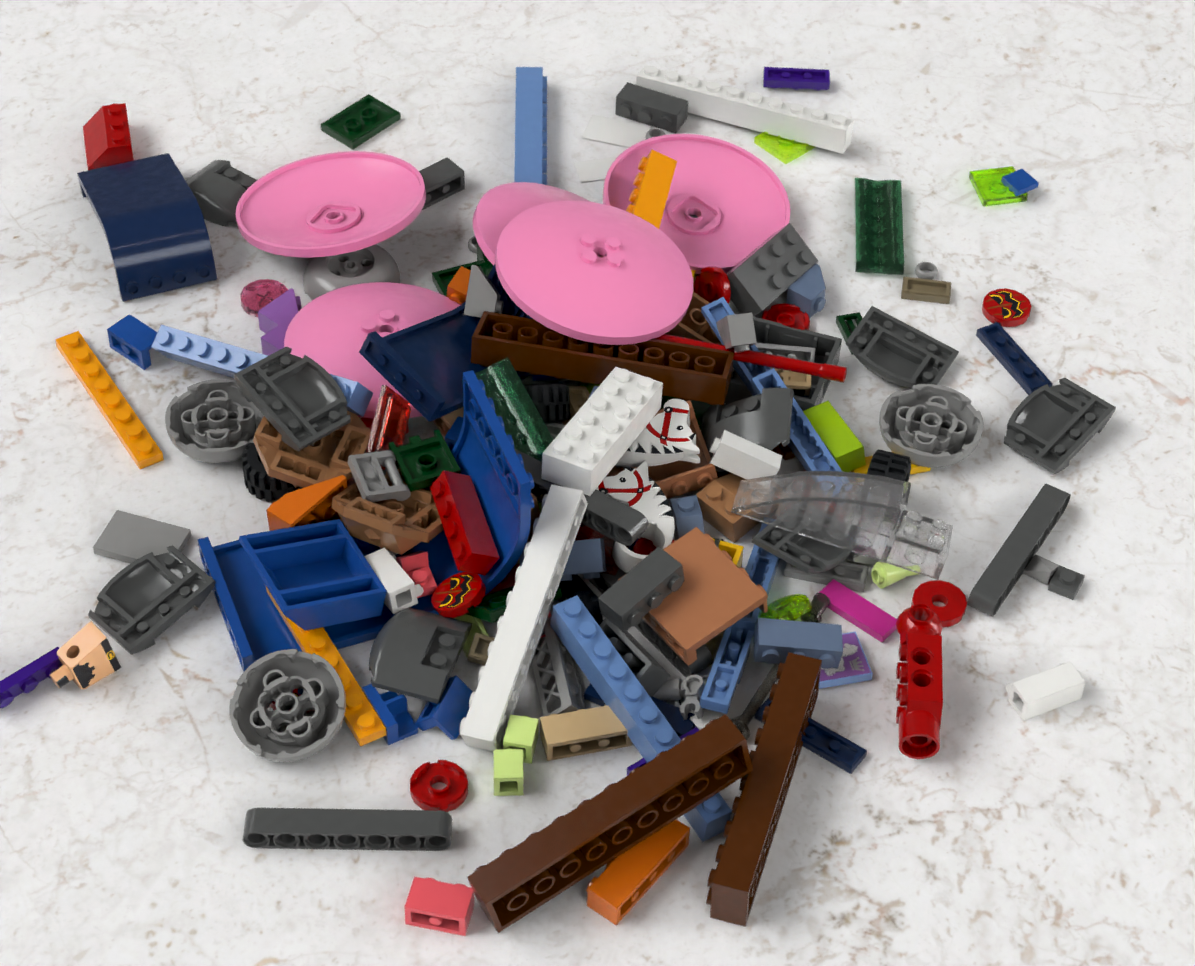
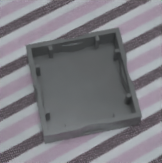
(826, 351)

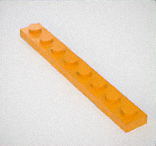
(109, 400)
(359, 713)

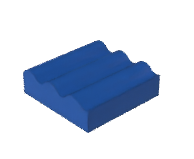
(1019, 182)

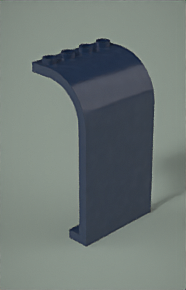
(150, 226)
(430, 357)

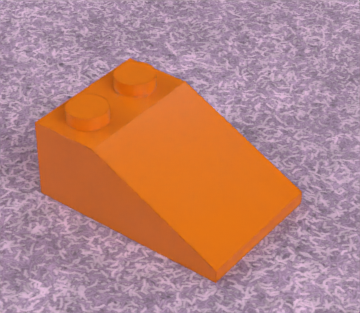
(306, 505)

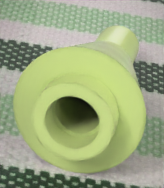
(887, 574)

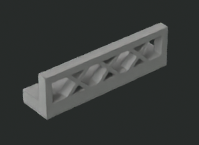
(564, 669)

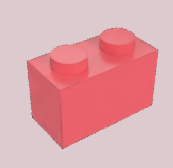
(439, 906)

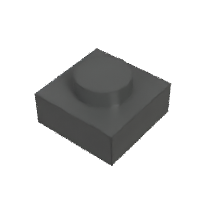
(1066, 582)

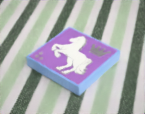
(852, 666)

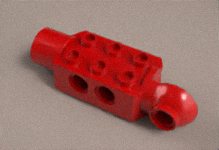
(921, 681)

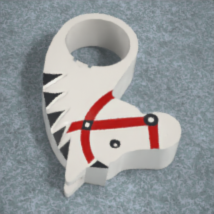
(664, 439)
(643, 494)

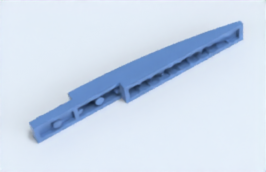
(803, 438)
(738, 638)

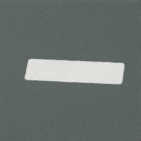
(736, 708)

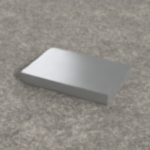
(133, 536)

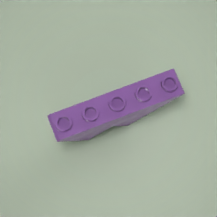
(275, 320)

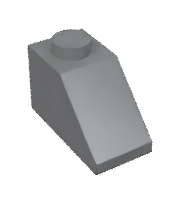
(481, 295)
(737, 331)

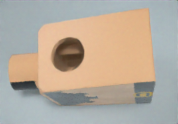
(85, 658)

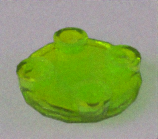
(788, 607)

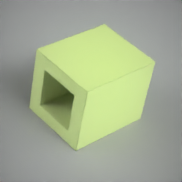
(522, 734)
(508, 772)

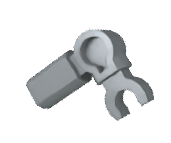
(690, 689)

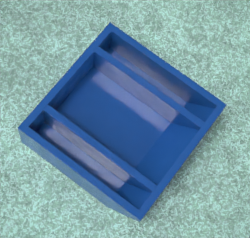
(316, 574)

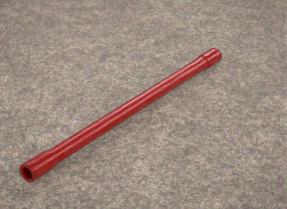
(824, 371)

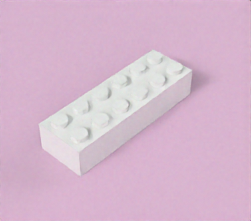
(602, 431)

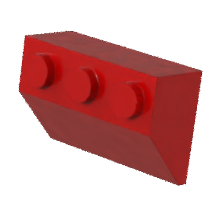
(108, 137)

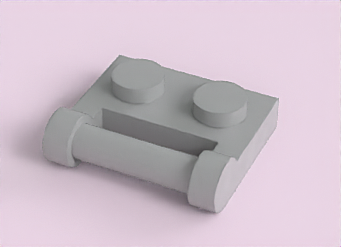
(371, 479)

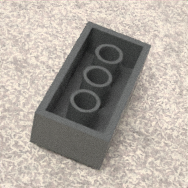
(769, 270)

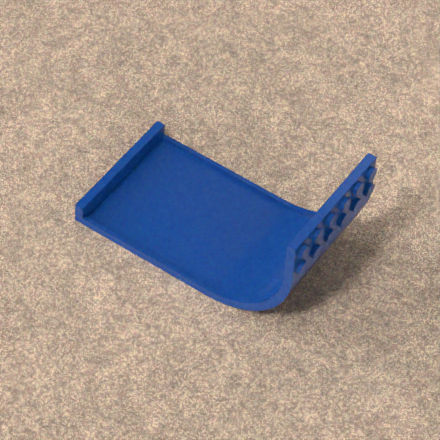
(506, 501)

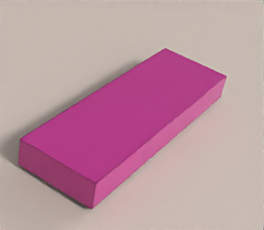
(859, 611)

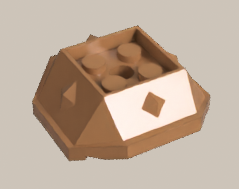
(318, 461)
(389, 522)

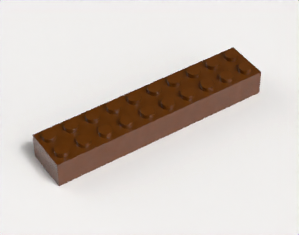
(533, 348)
(763, 790)
(611, 822)

